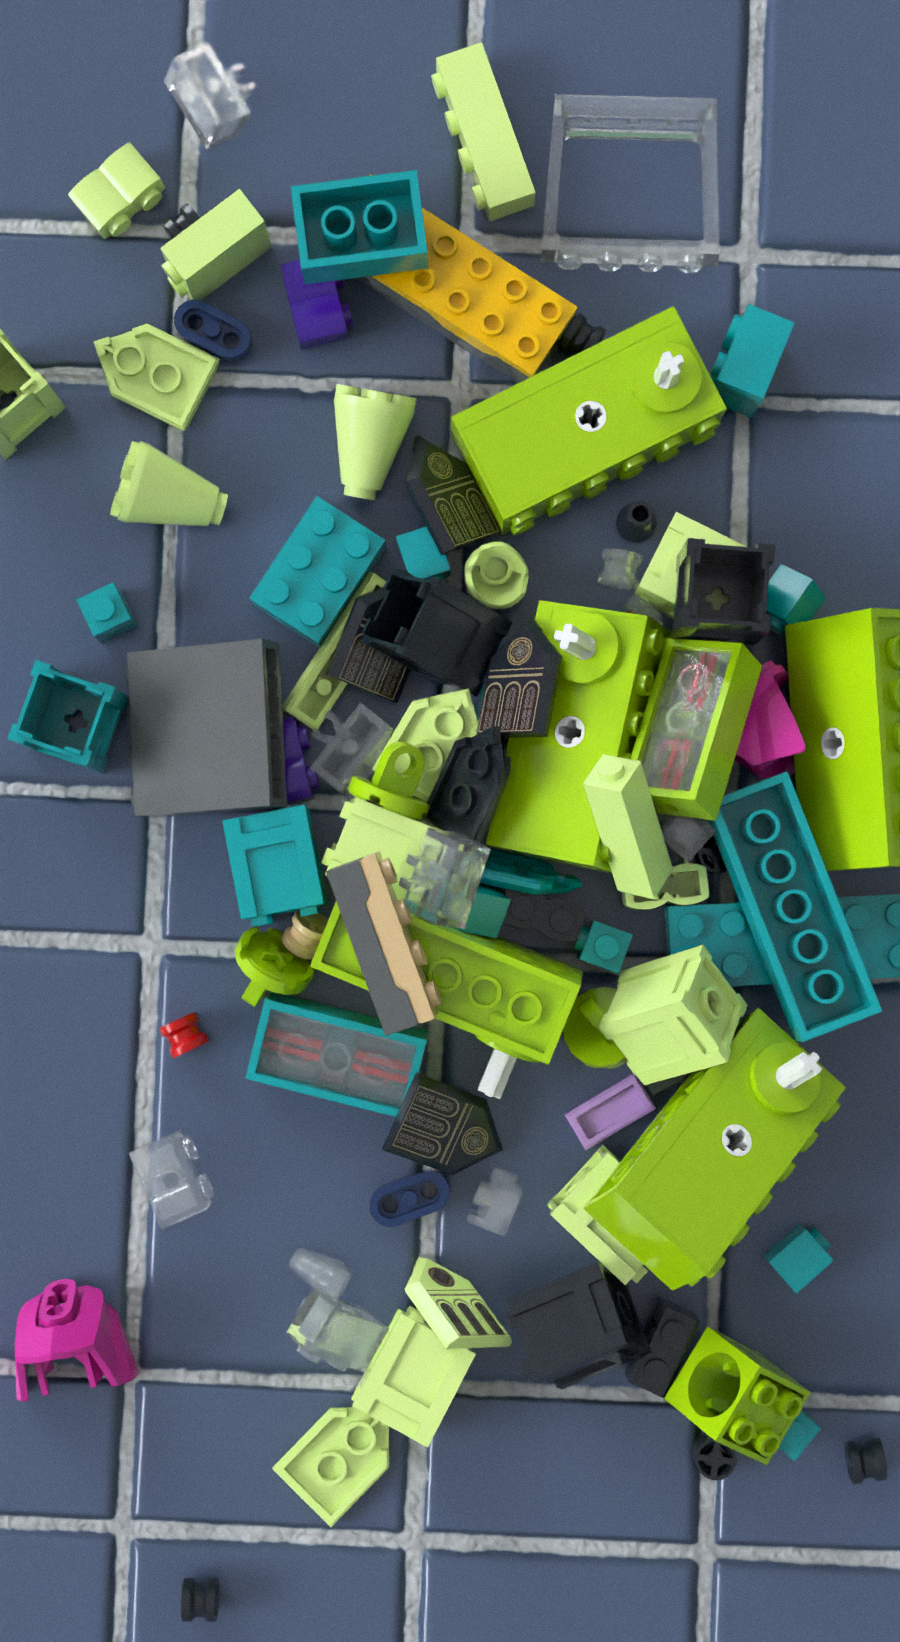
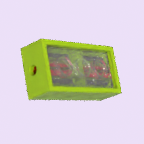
(695, 724)

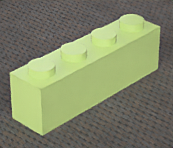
(484, 132)

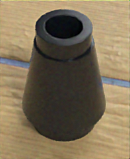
(634, 530)

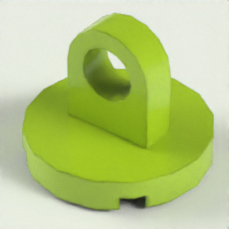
(392, 789)
(270, 965)
(583, 1033)

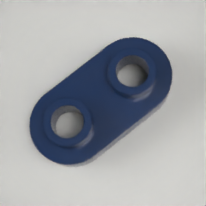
(215, 330)
(410, 1198)

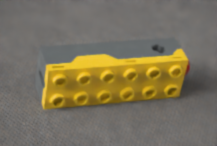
(480, 302)

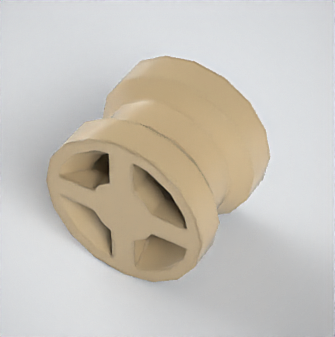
(304, 935)

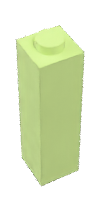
(628, 825)

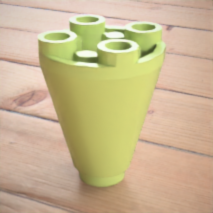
(369, 436)
(164, 491)

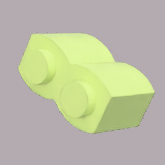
(117, 191)
(684, 886)

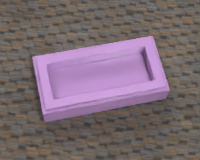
(609, 1111)

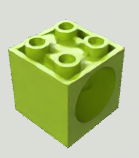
(737, 1396)

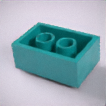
(360, 227)
(318, 571)

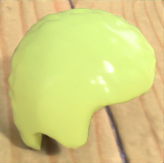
(496, 575)

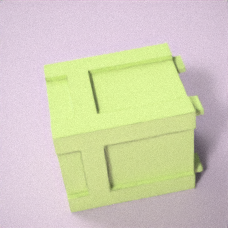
(33, 402)
(660, 578)
(376, 829)
(673, 1015)
(569, 1212)
(411, 1378)

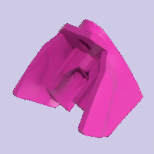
(770, 728)
(77, 1328)

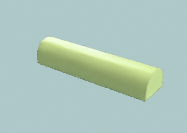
(316, 691)

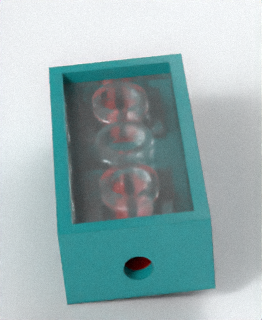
(334, 1054)

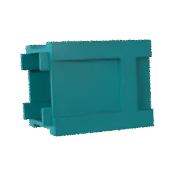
(46, 710)
(275, 864)

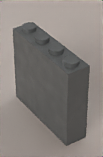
(206, 729)

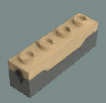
(383, 942)

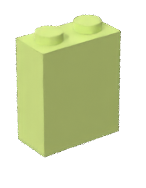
(215, 247)

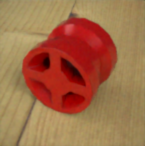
(184, 1034)

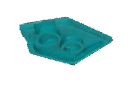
(526, 874)

